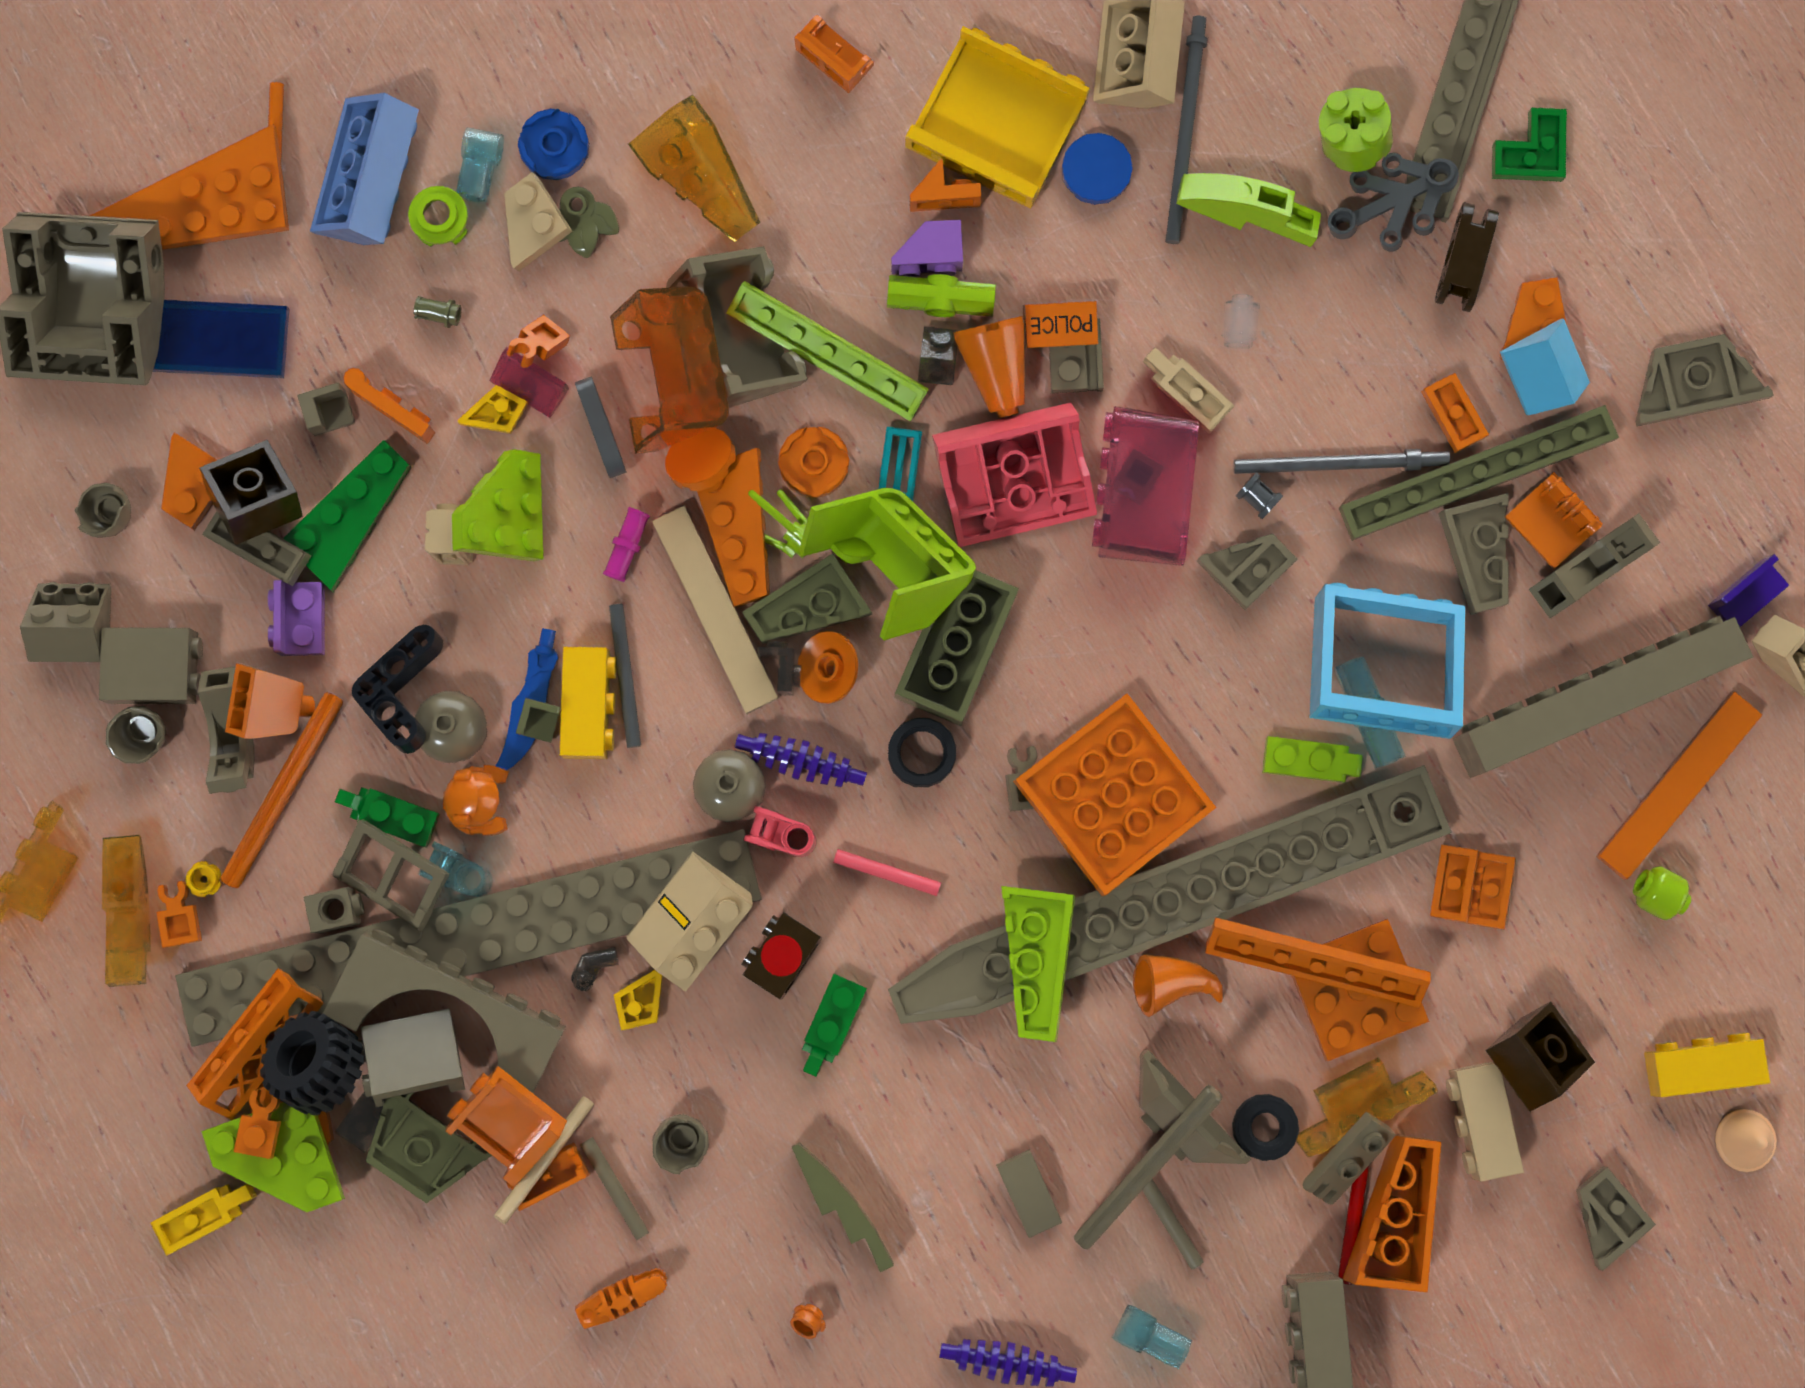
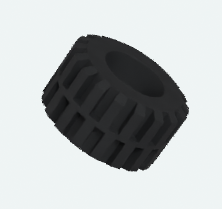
(312, 1063)

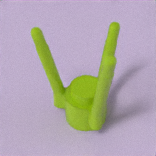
(794, 531)

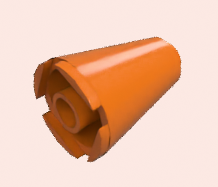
(996, 363)

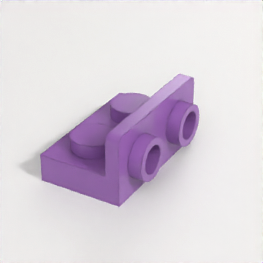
(297, 618)

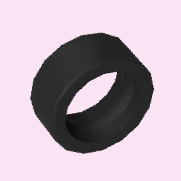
(921, 725)

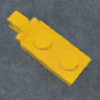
(200, 1217)

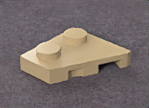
(532, 221)

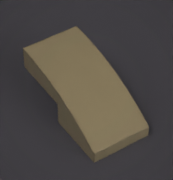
(1029, 1193)

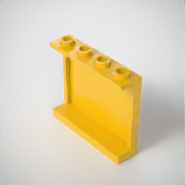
(998, 116)

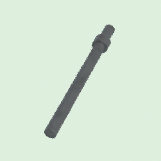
(1411, 460)

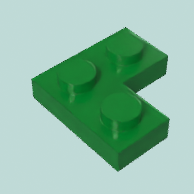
(1539, 158)

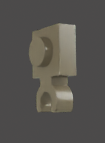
(1015, 798)

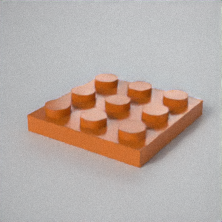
(1351, 1019)

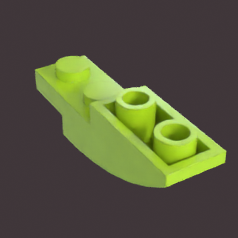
(1243, 199)

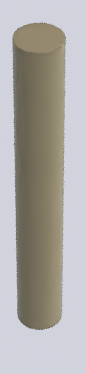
(614, 1188)
(1172, 1225)

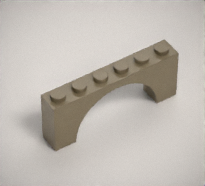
(385, 969)

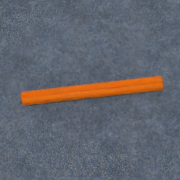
(281, 790)

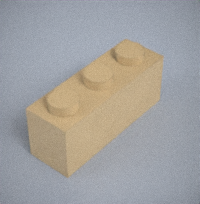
(1484, 1122)

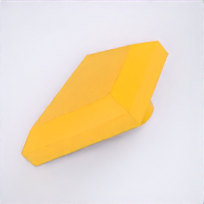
(495, 411)
(639, 1001)

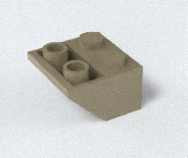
(66, 622)

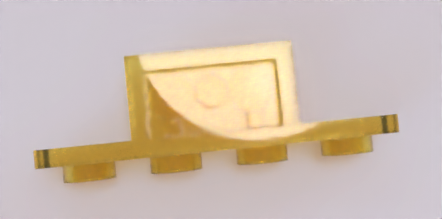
(39, 869)
(1358, 1092)

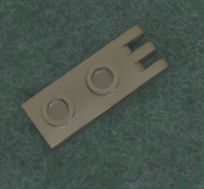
(1348, 1158)

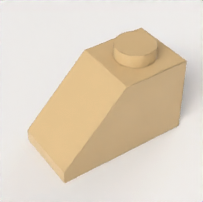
(1783, 650)

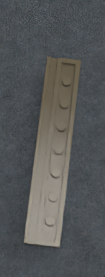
(1462, 91)

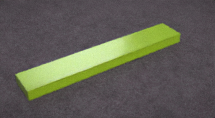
(827, 351)

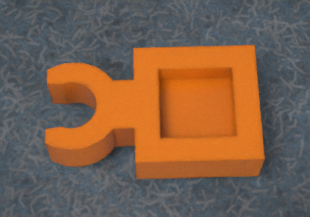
(538, 338)
(179, 922)
(258, 1132)

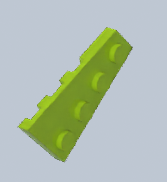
(1038, 946)

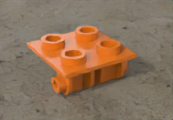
(1554, 520)

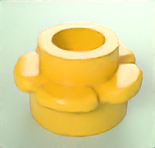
(194, 876)

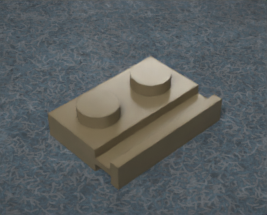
(1076, 367)

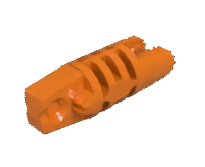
(621, 1298)

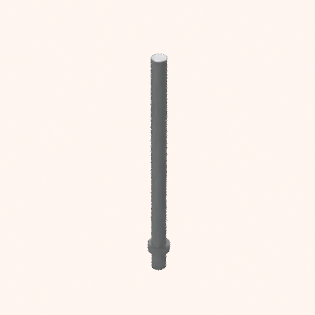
(1196, 43)

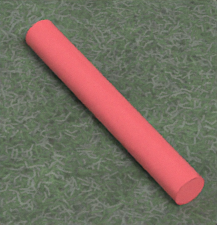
(887, 872)

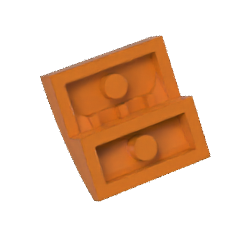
(1473, 887)

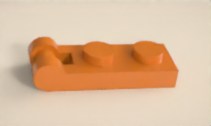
(388, 404)

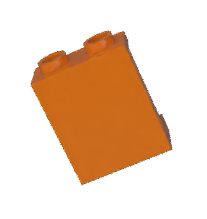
(507, 1122)

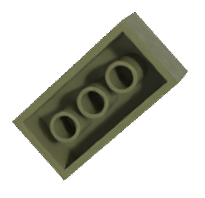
(957, 649)

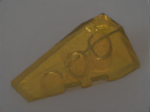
(693, 159)

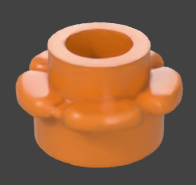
(807, 1321)

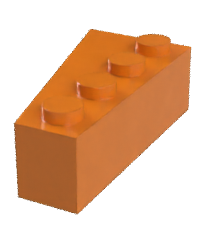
(1399, 1220)

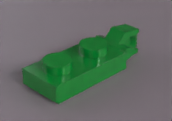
(391, 814)
(832, 1022)

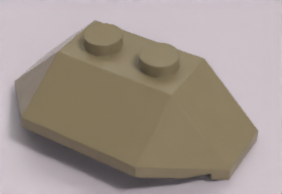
(1165, 1100)

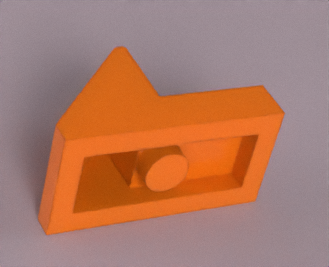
(935, 195)

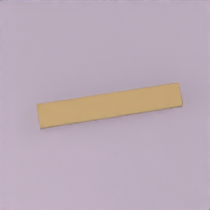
(715, 610)

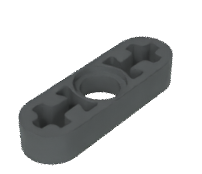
(600, 427)

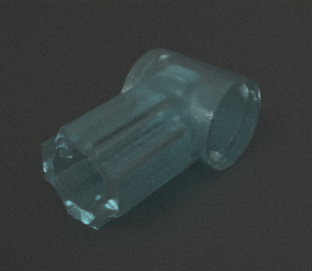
(480, 154)
(1143, 1333)

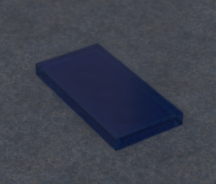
(223, 339)

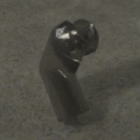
(590, 965)

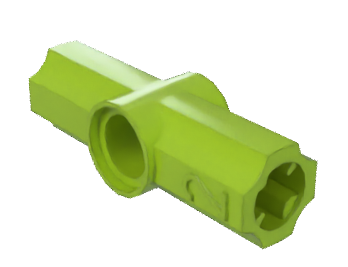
(941, 295)

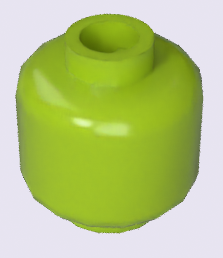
(1662, 893)

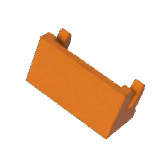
(832, 54)
(563, 1171)

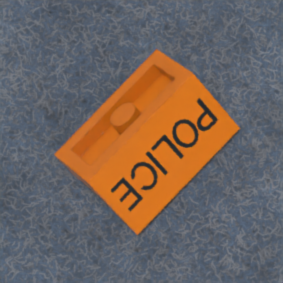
(1061, 324)

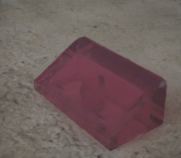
(531, 383)

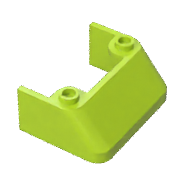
(902, 544)

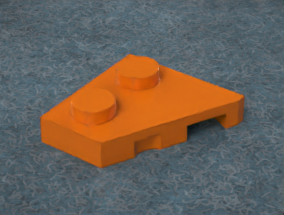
(1536, 307)

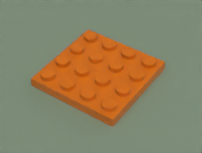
(1114, 795)

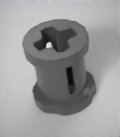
(1259, 495)

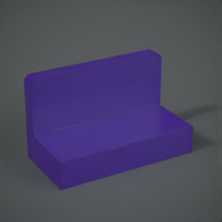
(1750, 592)

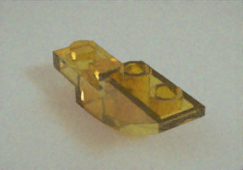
(127, 910)

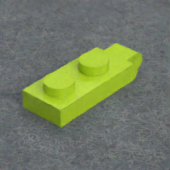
(1310, 760)

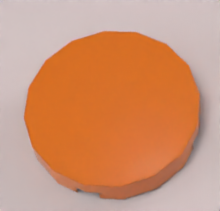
(700, 460)
(813, 462)

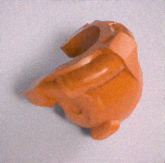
(474, 798)

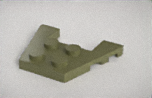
(418, 1151)

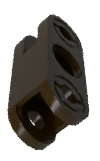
(1466, 256)

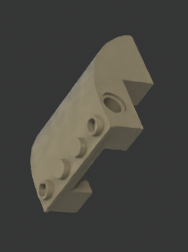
(82, 298)

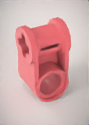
(778, 833)

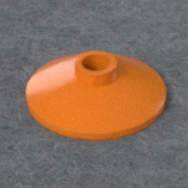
(817, 663)

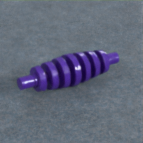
(758, 748)
(1008, 1363)

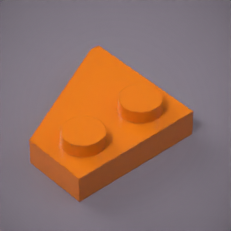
(184, 487)

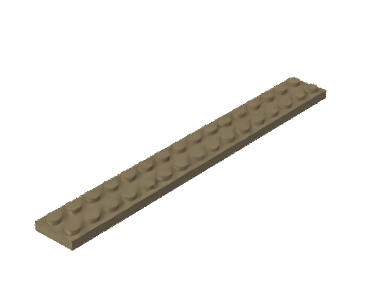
(470, 933)

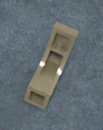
(1594, 565)
(230, 756)

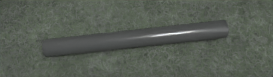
(625, 675)

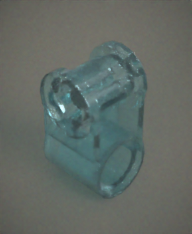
(458, 867)

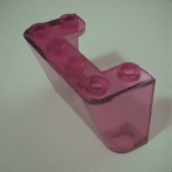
(1146, 487)

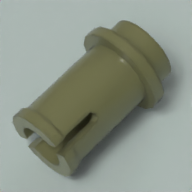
(438, 311)

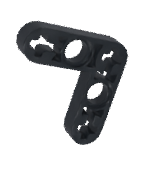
(384, 693)

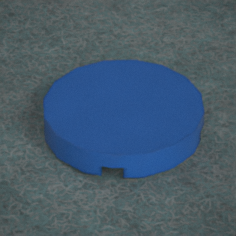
(553, 144)
(1097, 168)

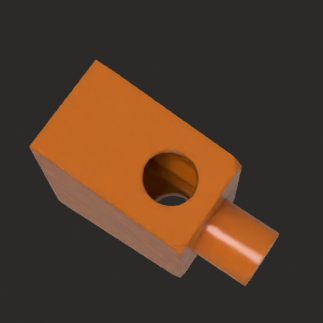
(265, 704)

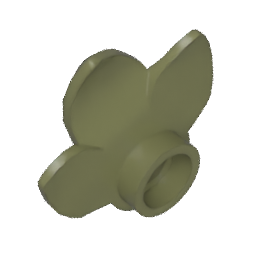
(587, 223)

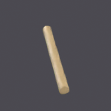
(525, 1185)

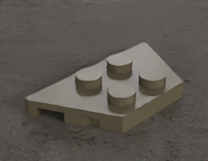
(1697, 380)

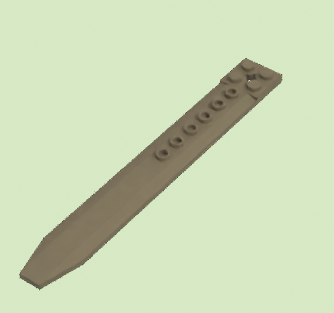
(1190, 894)

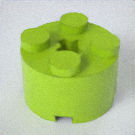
(1356, 129)

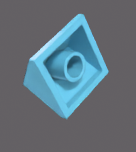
(1546, 369)

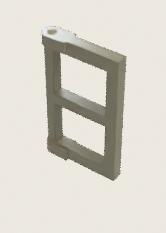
(401, 853)

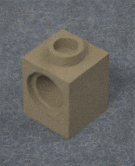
(318, 905)

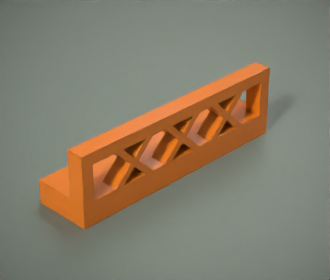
(247, 1042)

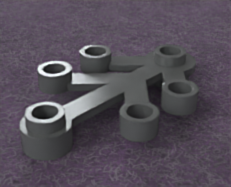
(1398, 197)

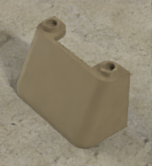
(748, 360)

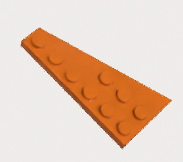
(217, 198)

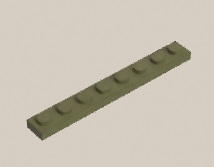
(1478, 472)

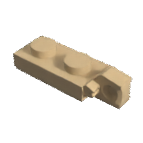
(1188, 389)

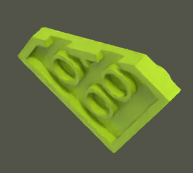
(504, 511)
(301, 1166)

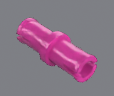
(626, 544)

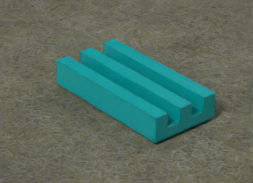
(903, 433)

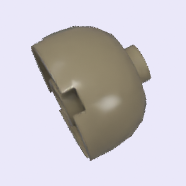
(452, 726)
(729, 785)

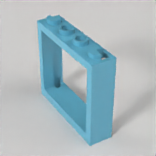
(1382, 713)

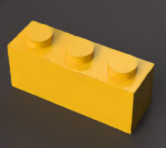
(586, 703)
(1706, 1065)

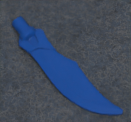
(540, 667)

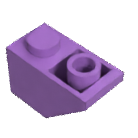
(931, 249)

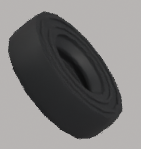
(1243, 1127)

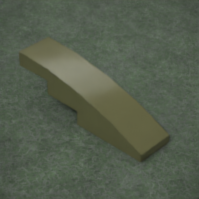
(833, 1195)

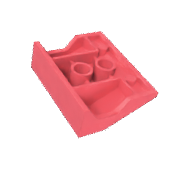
(1015, 474)

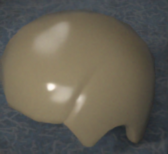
(103, 510)
(135, 734)
(680, 1143)

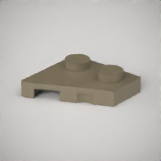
(1248, 567)
(1610, 1217)

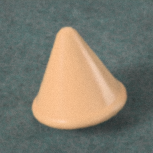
(1745, 1140)

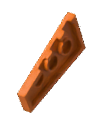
(739, 528)

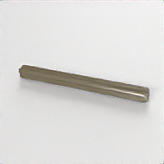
(1148, 1167)

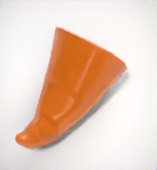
(1166, 979)

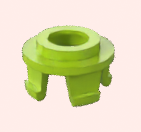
(450, 231)

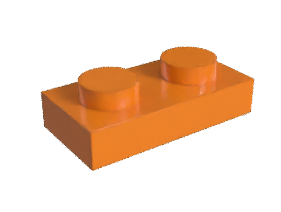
(1455, 413)

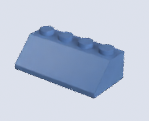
(365, 169)

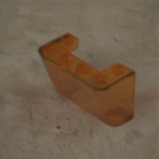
(684, 359)

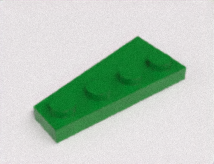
(348, 514)

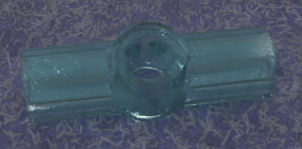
(1380, 743)

